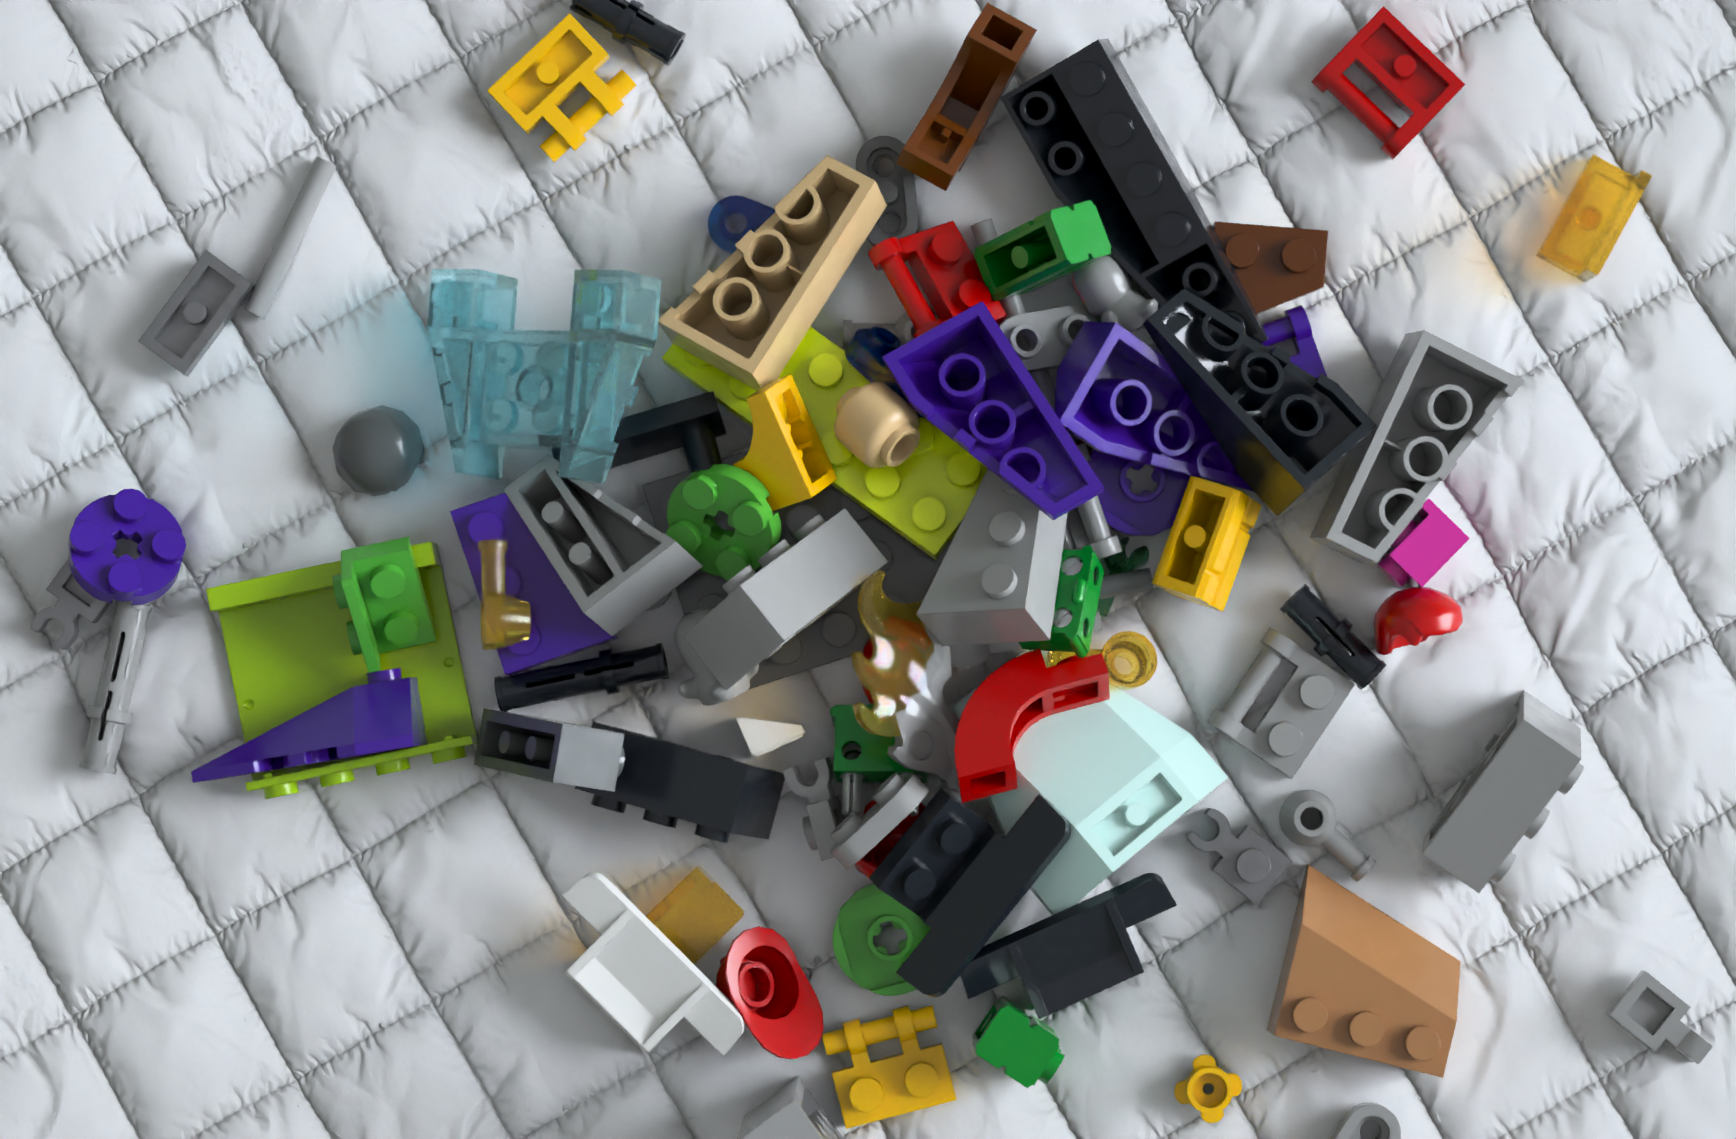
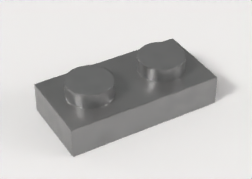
(196, 313)

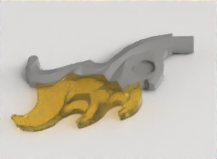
(906, 685)

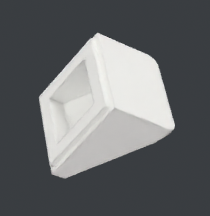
(768, 735)

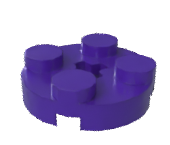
(1131, 513)
(133, 518)

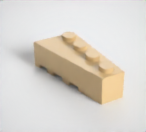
(779, 278)

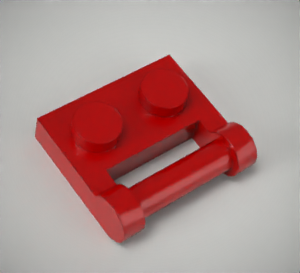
(1401, 69)
(942, 268)

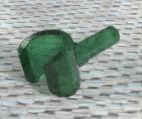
(1120, 563)

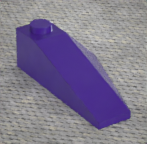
(987, 402)
(1133, 407)
(351, 724)

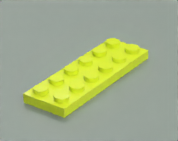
(917, 499)

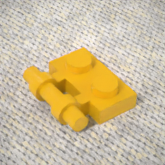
(549, 76)
(892, 1083)

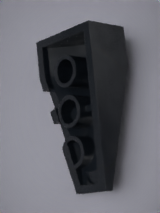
(1262, 409)

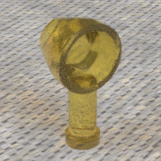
(502, 617)
(1128, 645)

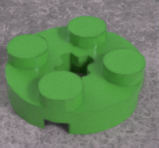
(739, 496)
(854, 945)

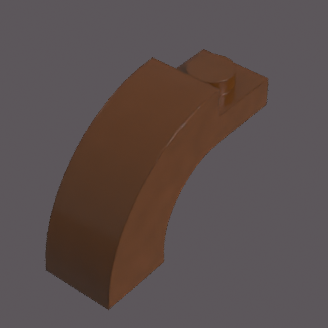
(967, 97)

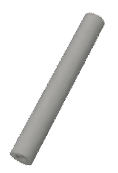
(290, 237)

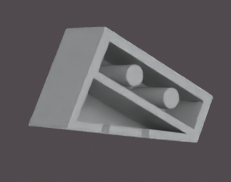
(597, 546)
(997, 572)
(784, 596)
(1506, 795)

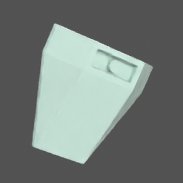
(1115, 778)

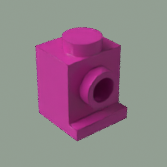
(1422, 548)

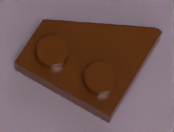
(1274, 261)

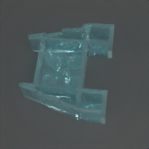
(539, 384)

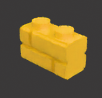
(1206, 543)

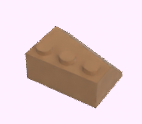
(1364, 982)

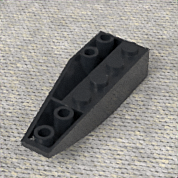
(1106, 148)

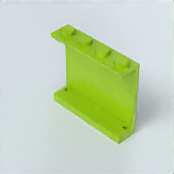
(294, 652)

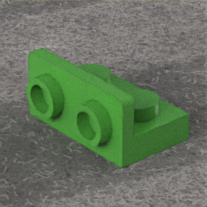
(384, 599)

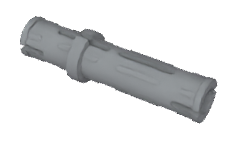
(115, 687)

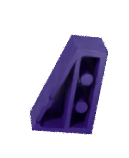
(556, 619)

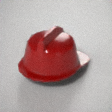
(771, 993)

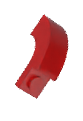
(1009, 705)

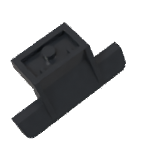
(964, 880)
(1072, 950)

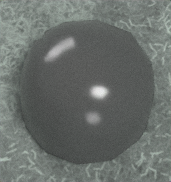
(377, 450)

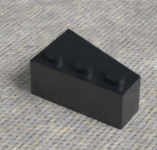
(692, 786)

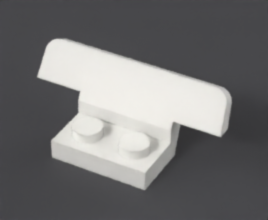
(642, 975)

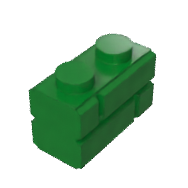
(1042, 250)
(1017, 1043)

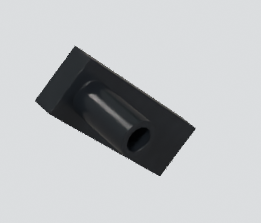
(684, 424)

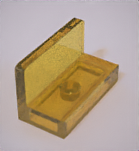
(1592, 218)
(696, 914)

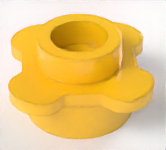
(1210, 1105)

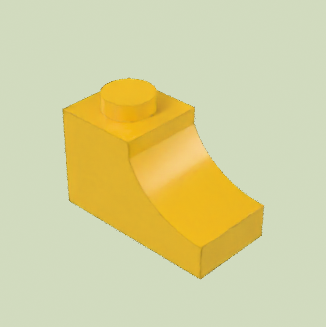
(785, 446)

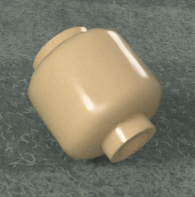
(877, 425)

